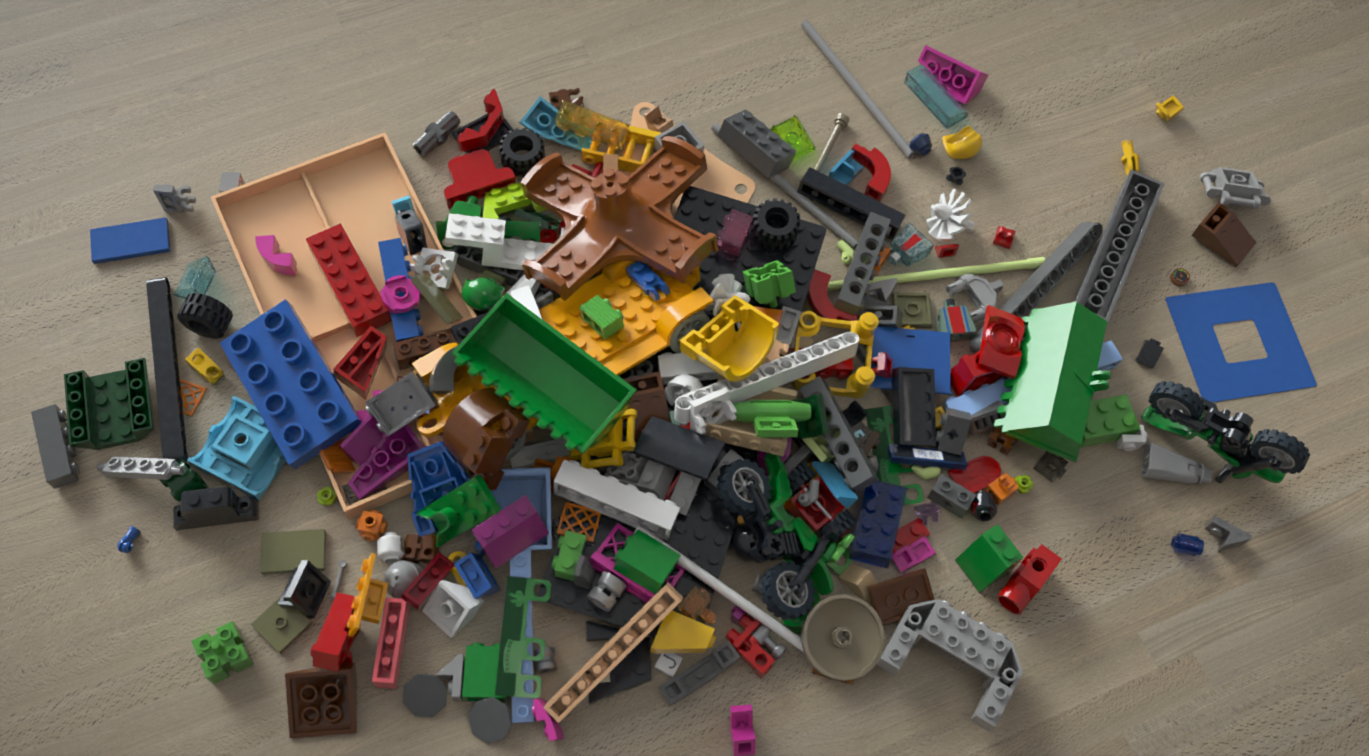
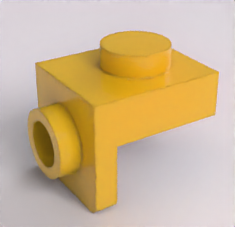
(1169, 108)

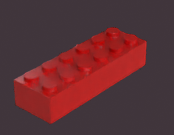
(348, 279)

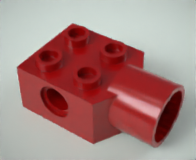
(969, 375)
(1028, 579)

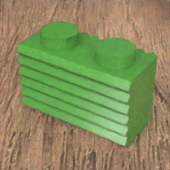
(602, 316)

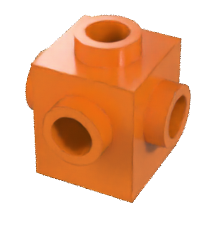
(371, 531)

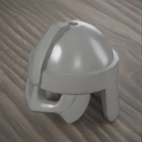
(407, 573)

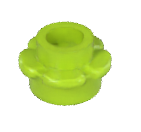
(1028, 483)
(327, 501)

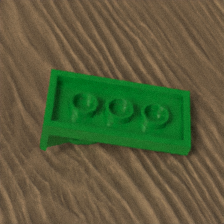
(461, 509)

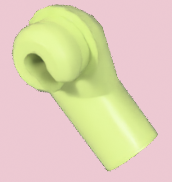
(848, 252)
(927, 472)

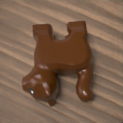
(557, 98)
(1006, 441)

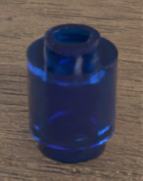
(1187, 544)

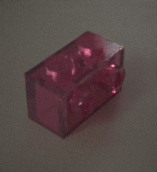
(734, 232)

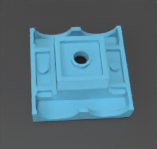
(258, 452)

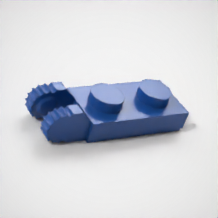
(647, 280)

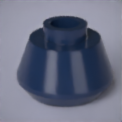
(921, 144)

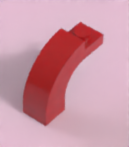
(878, 167)
(819, 299)

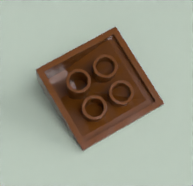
(322, 701)

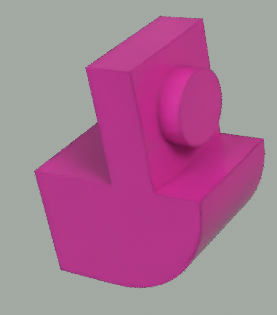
(742, 730)

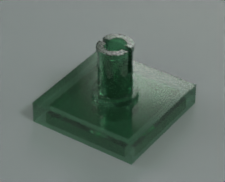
(544, 221)

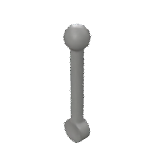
(342, 564)

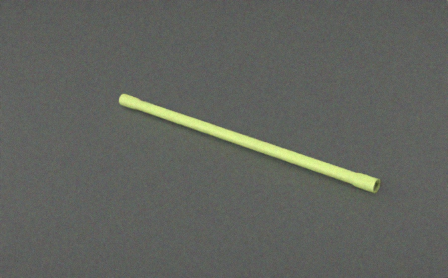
(1031, 263)

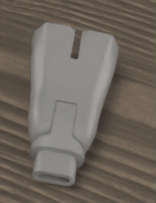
(1170, 466)

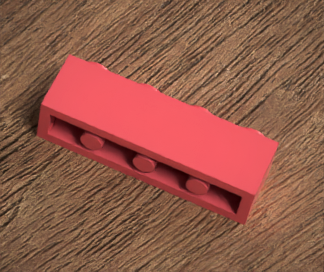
(391, 643)

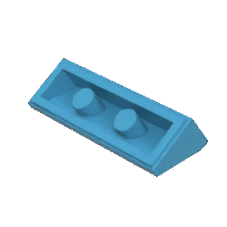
(835, 483)

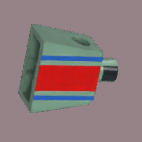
(955, 321)

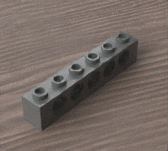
(866, 252)
(864, 475)

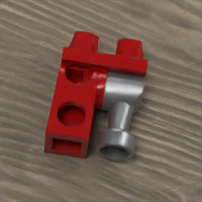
(750, 642)

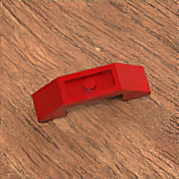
(472, 139)

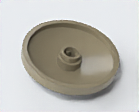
(842, 637)

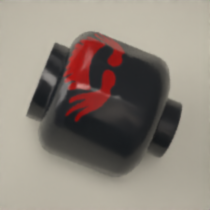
(984, 506)

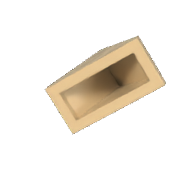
(857, 580)

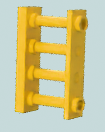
(636, 135)

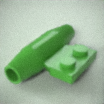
(773, 417)

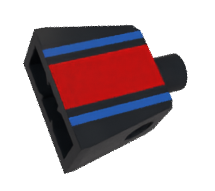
(408, 223)

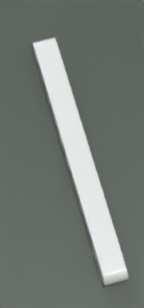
(776, 373)

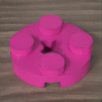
(400, 304)

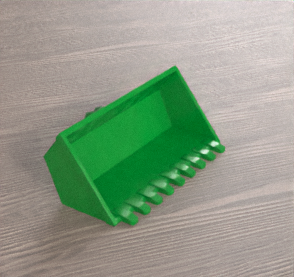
(545, 374)
(1055, 379)

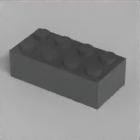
(756, 143)

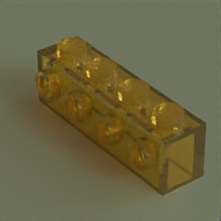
(592, 125)

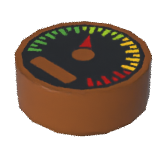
(1180, 277)

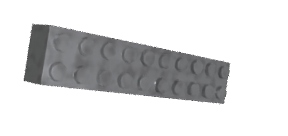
(1118, 244)

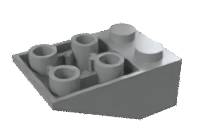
(643, 473)

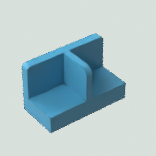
(846, 169)

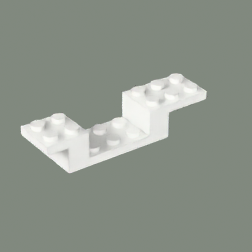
(490, 236)

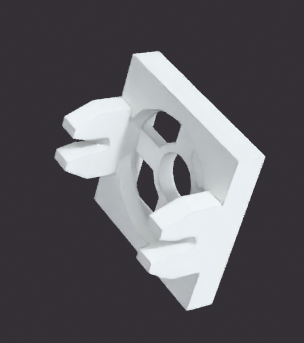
(447, 271)
(698, 407)

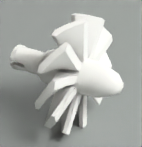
(949, 219)
(724, 289)

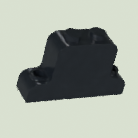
(213, 508)

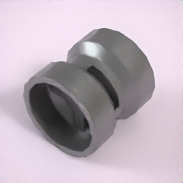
(547, 664)

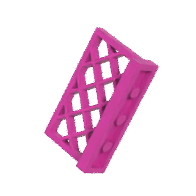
(602, 564)

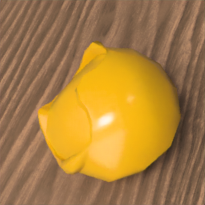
(963, 144)

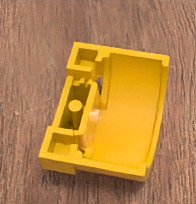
(732, 352)

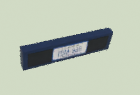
(925, 457)

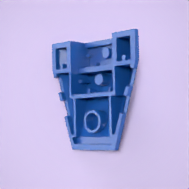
(433, 475)

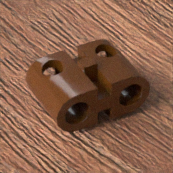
(420, 548)

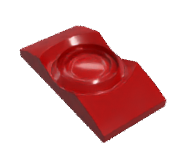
(1001, 342)

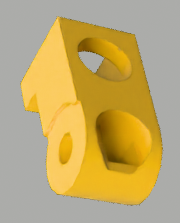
(204, 366)

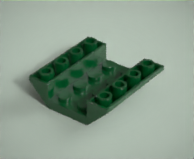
(108, 407)

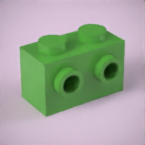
(571, 547)

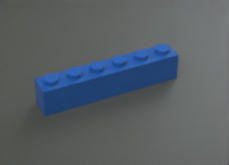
(395, 264)

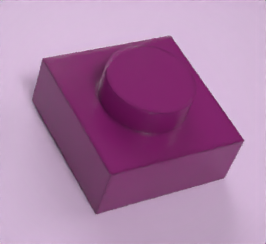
(737, 614)

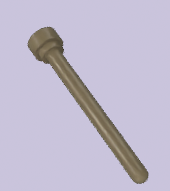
(841, 122)

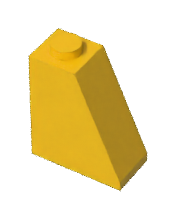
(682, 635)

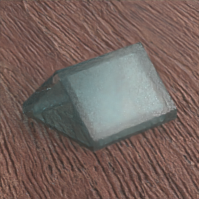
(196, 278)

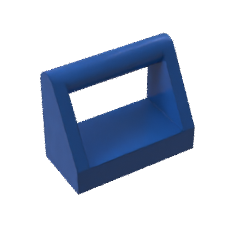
(477, 576)

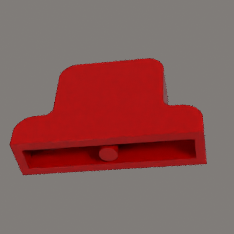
(474, 176)

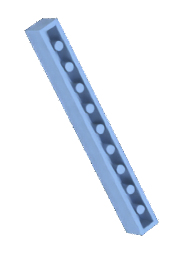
(987, 394)

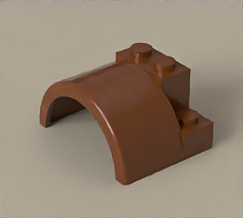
(474, 441)

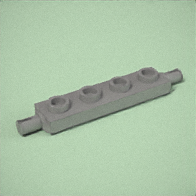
(141, 468)

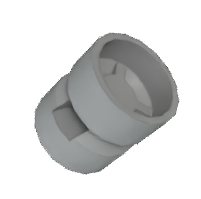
(609, 584)

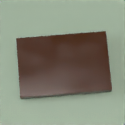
(895, 595)

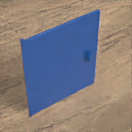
(925, 350)

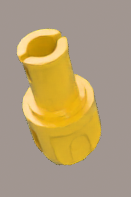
(1130, 158)

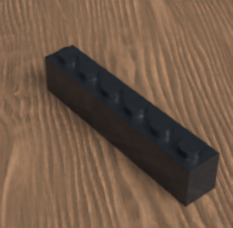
(846, 200)

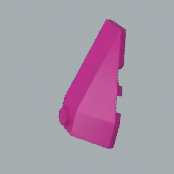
(957, 77)

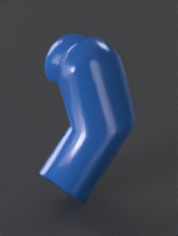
(125, 544)

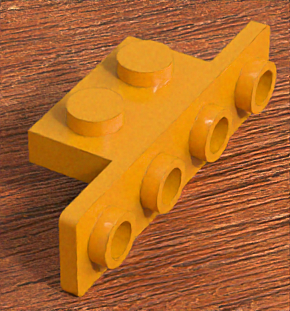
(370, 599)

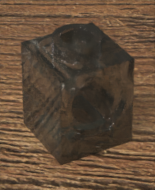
(1045, 470)

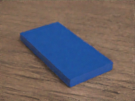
(129, 240)

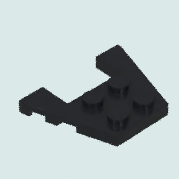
(629, 673)

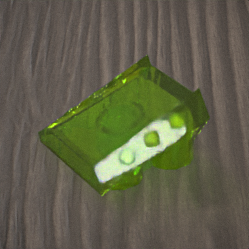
(794, 134)

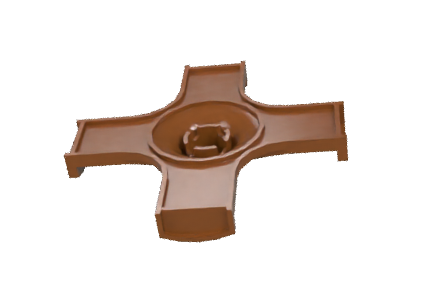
(617, 217)

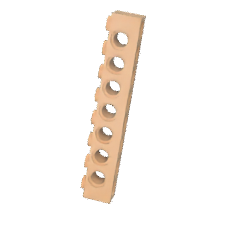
(613, 652)

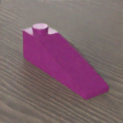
(386, 461)

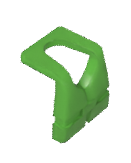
(841, 548)

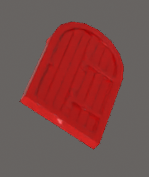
(978, 473)

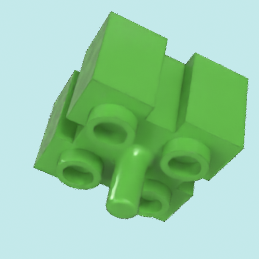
(769, 282)
(222, 652)

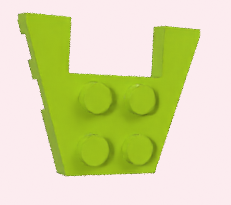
(506, 199)

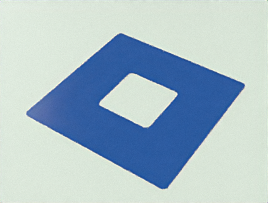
(1219, 380)

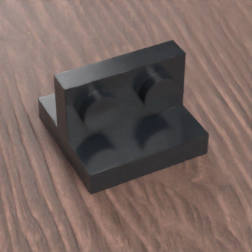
(305, 589)

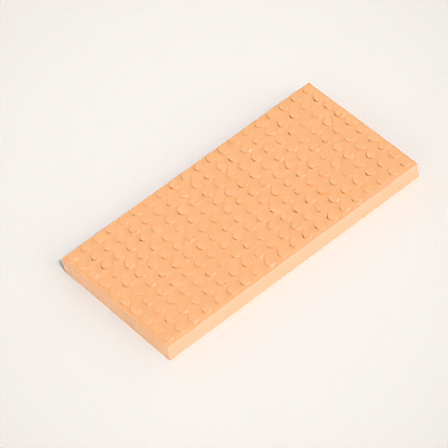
(350, 189)

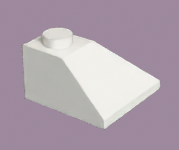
(451, 607)

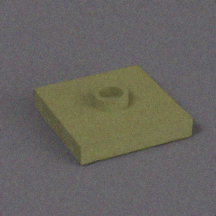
(281, 625)

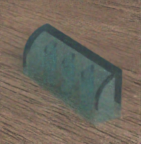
(935, 96)

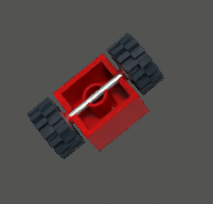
(822, 510)

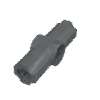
(436, 133)

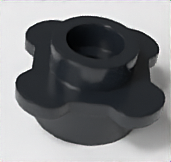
(956, 171)

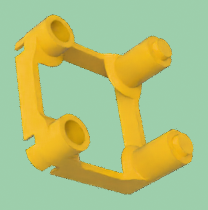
(859, 382)

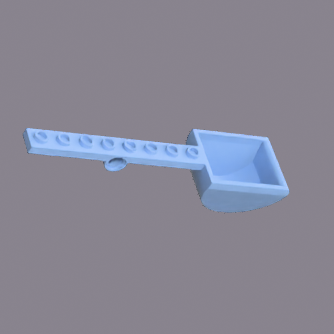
(536, 485)

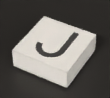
(668, 663)

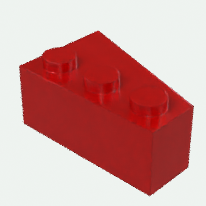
(361, 362)
(333, 639)

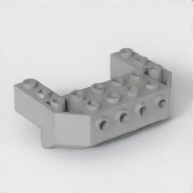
(965, 640)

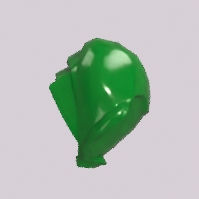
(482, 293)

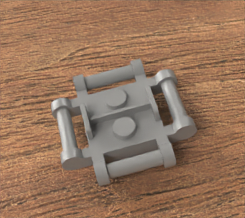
(1235, 187)

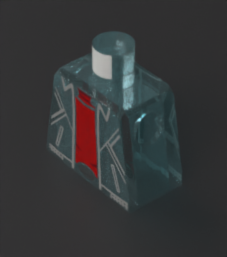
(910, 246)

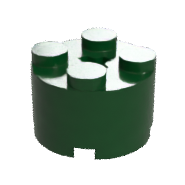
(187, 482)

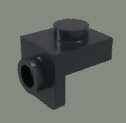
(1150, 352)
(854, 414)

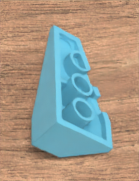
(542, 120)

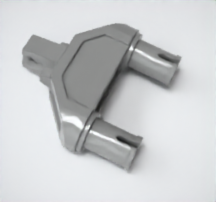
(979, 290)

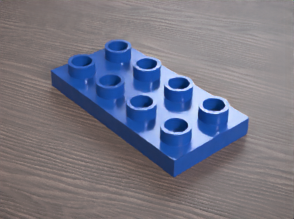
(291, 384)

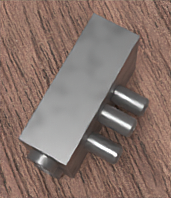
(401, 403)

